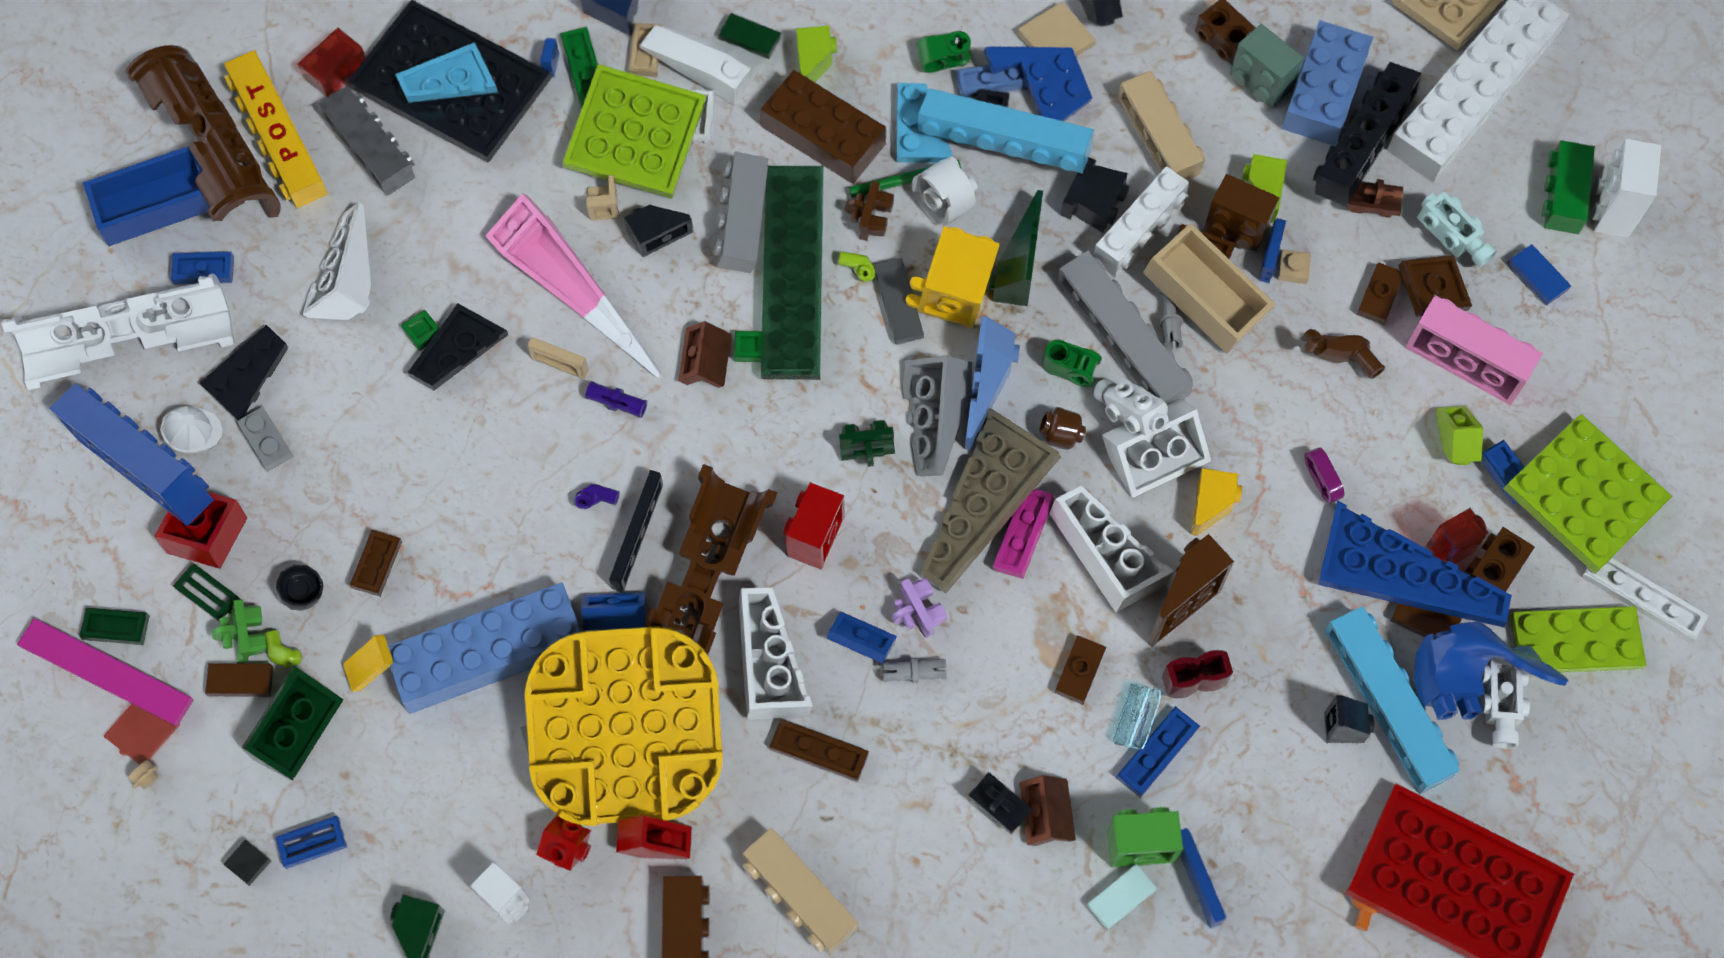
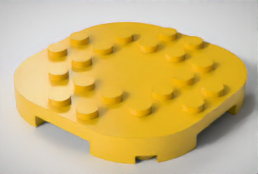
(623, 725)

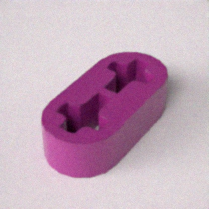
(1324, 475)

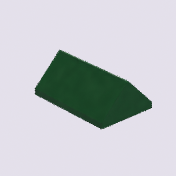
(292, 724)

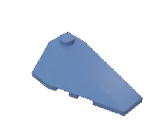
(992, 368)

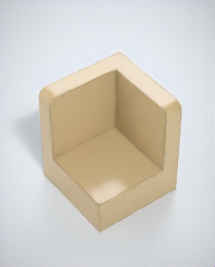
(603, 201)

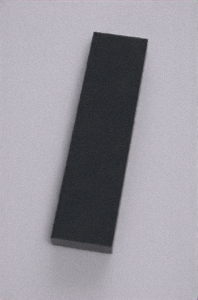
(636, 531)

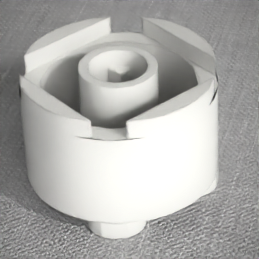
(945, 191)

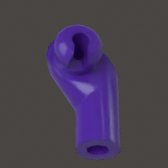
(594, 494)

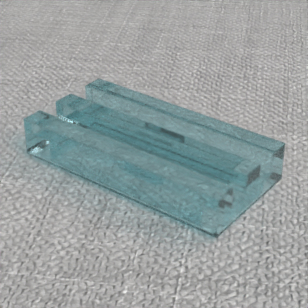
(1132, 715)

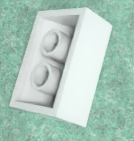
(1160, 456)

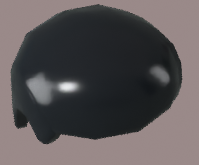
(299, 587)

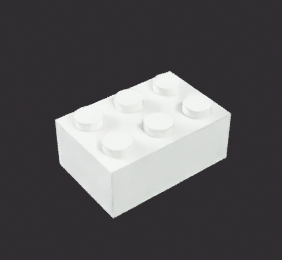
(1626, 188)

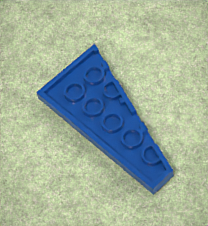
(1396, 569)

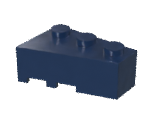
(614, 13)

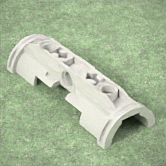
(56, 356)

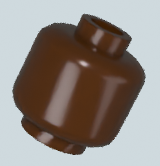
(1062, 428)

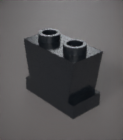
(1095, 195)

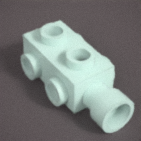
(1455, 228)

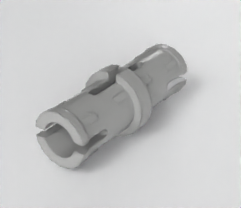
(914, 670)

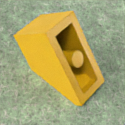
(1214, 498)

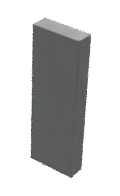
(894, 289)

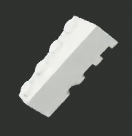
(1107, 550)
(770, 670)

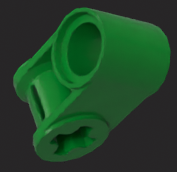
(942, 52)
(1073, 362)

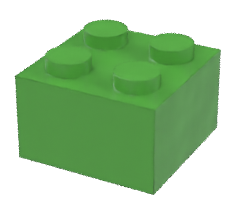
(1144, 837)

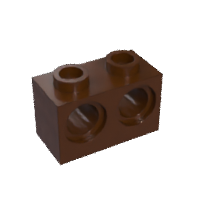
(1232, 28)
(1501, 566)

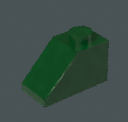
(416, 925)

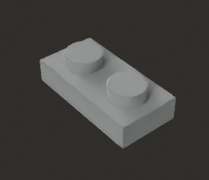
(265, 439)

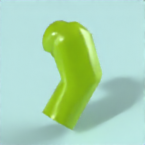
(860, 264)
(280, 654)

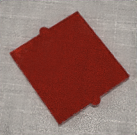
(139, 734)

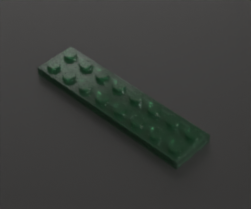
(792, 273)

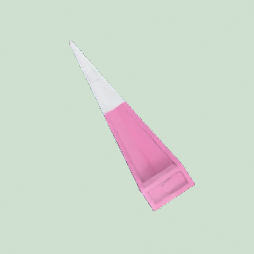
(541, 251)

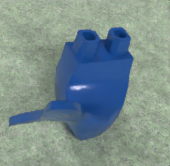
(1453, 663)

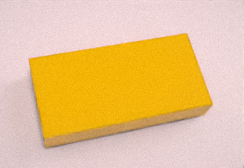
(368, 663)

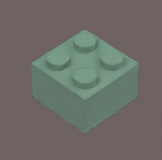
(1266, 66)

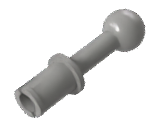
(1170, 323)

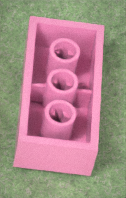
(1473, 350)

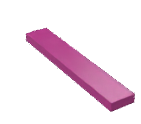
(105, 672)

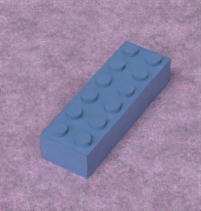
(480, 648)

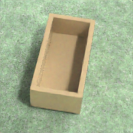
(1208, 288)

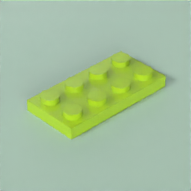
(1582, 638)

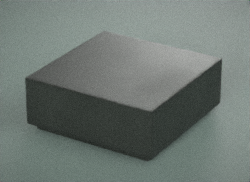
(247, 862)

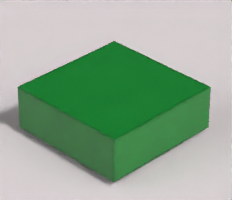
(420, 329)
(747, 346)

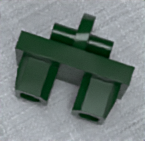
(867, 443)

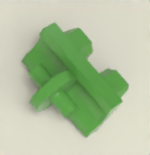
(245, 644)

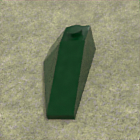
(1016, 264)

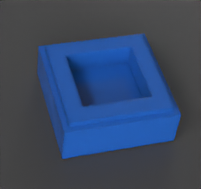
(550, 56)

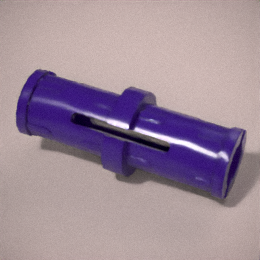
(616, 399)

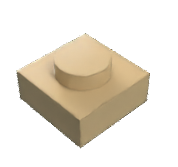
(1294, 266)

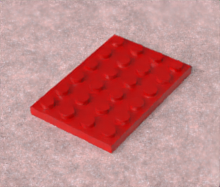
(1458, 881)

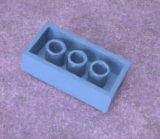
(1327, 83)

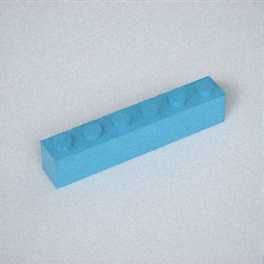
(1005, 130)
(1392, 700)

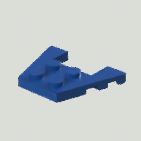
(1050, 75)

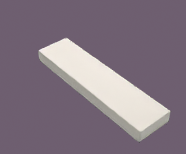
(1648, 598)

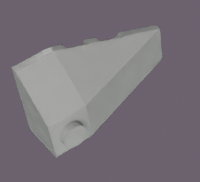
(937, 401)

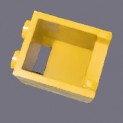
(955, 277)

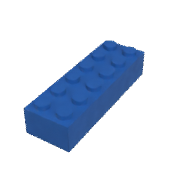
(133, 453)

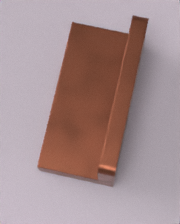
(705, 355)
(1051, 810)

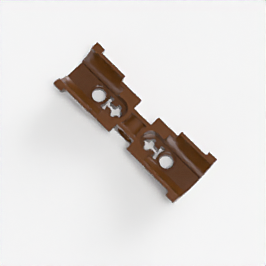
(176, 80)
(714, 504)

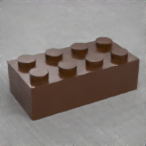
(823, 126)

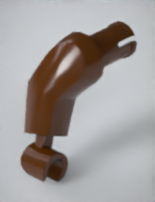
(1343, 349)

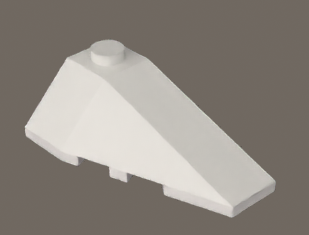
(707, 62)
(346, 272)

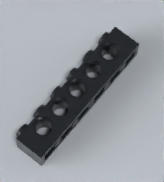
(1367, 133)

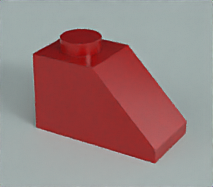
(653, 838)

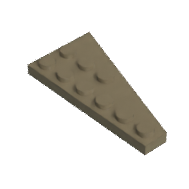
(990, 490)

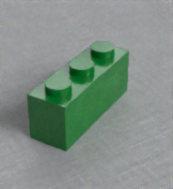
(1568, 187)

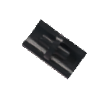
(1000, 803)

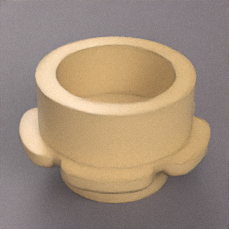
(144, 775)

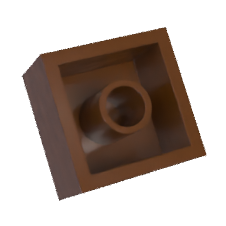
(1241, 213)

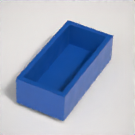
(146, 196)

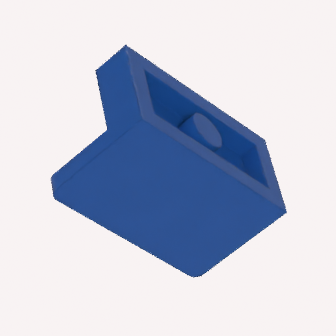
(613, 611)

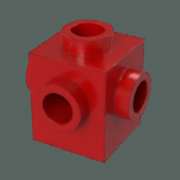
(564, 843)

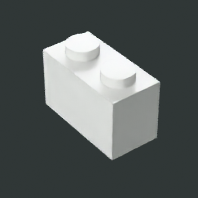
(501, 894)

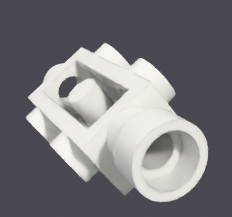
(1132, 406)
(1507, 695)

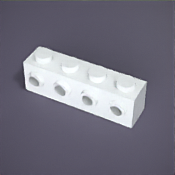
(1141, 220)

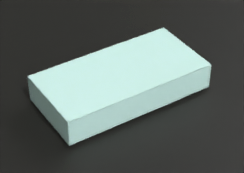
(1122, 897)

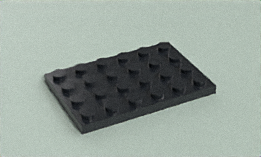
(471, 122)

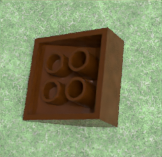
(1196, 582)

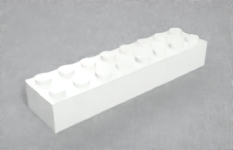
(1476, 85)

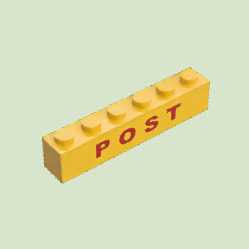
(275, 128)

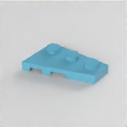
(448, 76)
(911, 144)

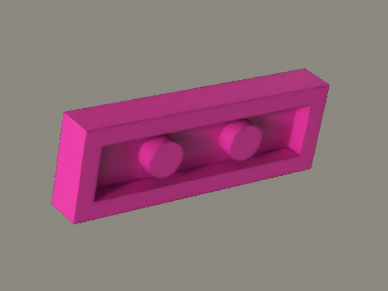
(1023, 534)

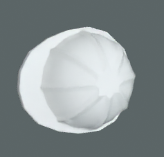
(190, 430)

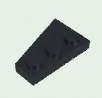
(455, 346)
(242, 375)

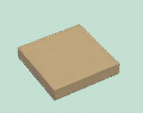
(1057, 29)

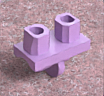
(913, 595)

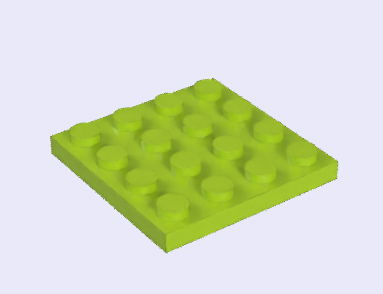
(634, 131)
(1588, 493)

